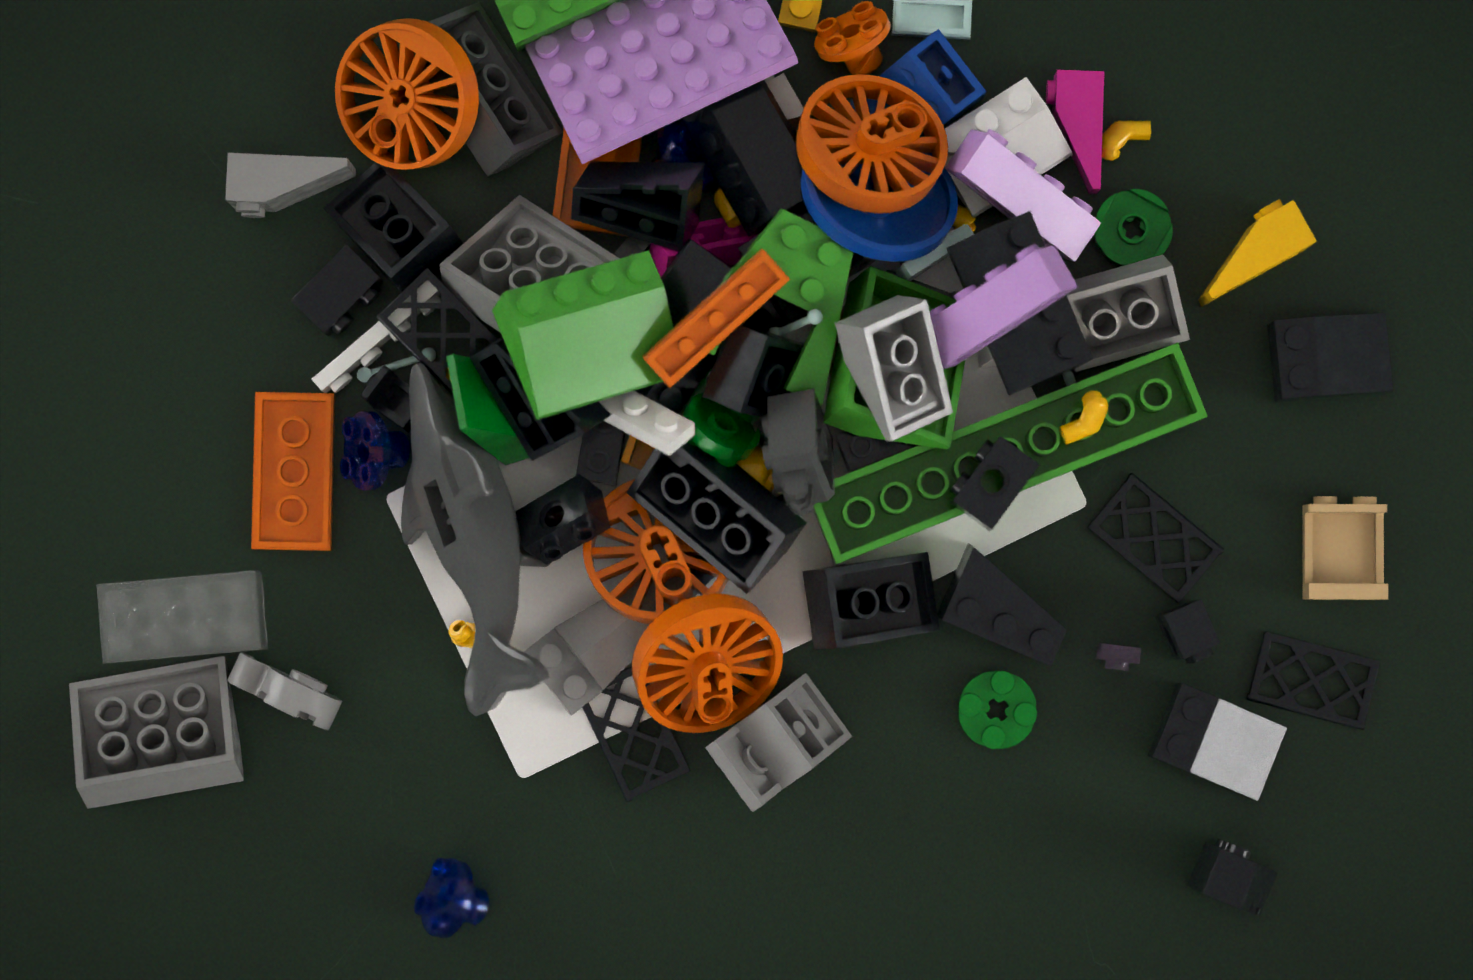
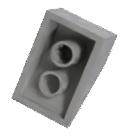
(276, 181)
(896, 364)

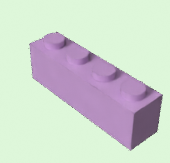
(1015, 188)
(1000, 303)

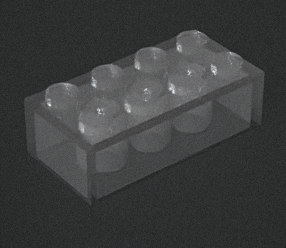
(182, 616)

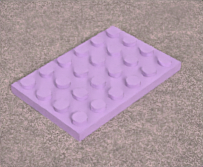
(654, 65)

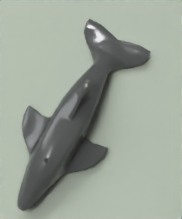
(470, 518)

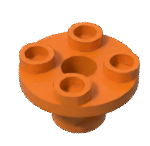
(854, 38)

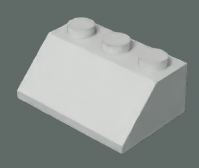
(1023, 121)

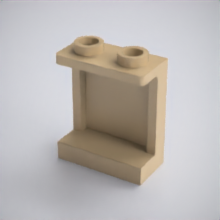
(1343, 549)

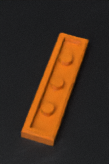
(715, 317)

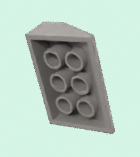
(515, 251)
(154, 732)

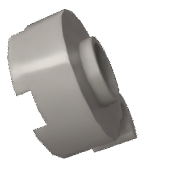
(291, 693)

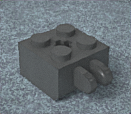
(799, 450)

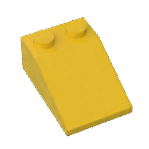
(1271, 240)

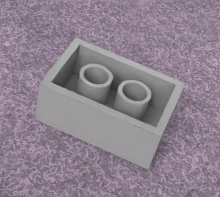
(1129, 310)

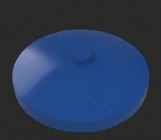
(886, 236)

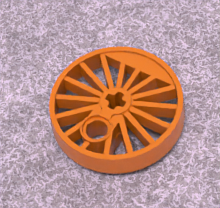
(407, 93)
(882, 142)
(645, 560)
(708, 668)

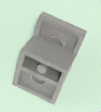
(779, 742)

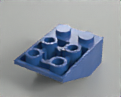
(938, 77)

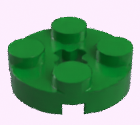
(1126, 206)
(726, 444)
(1019, 714)

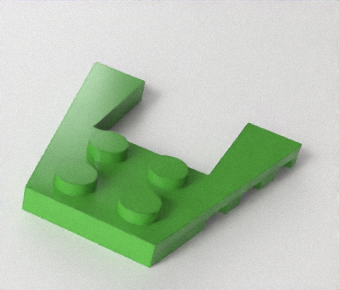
(817, 281)

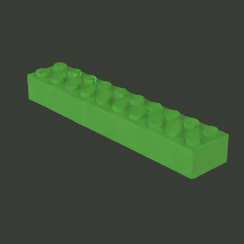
(914, 486)

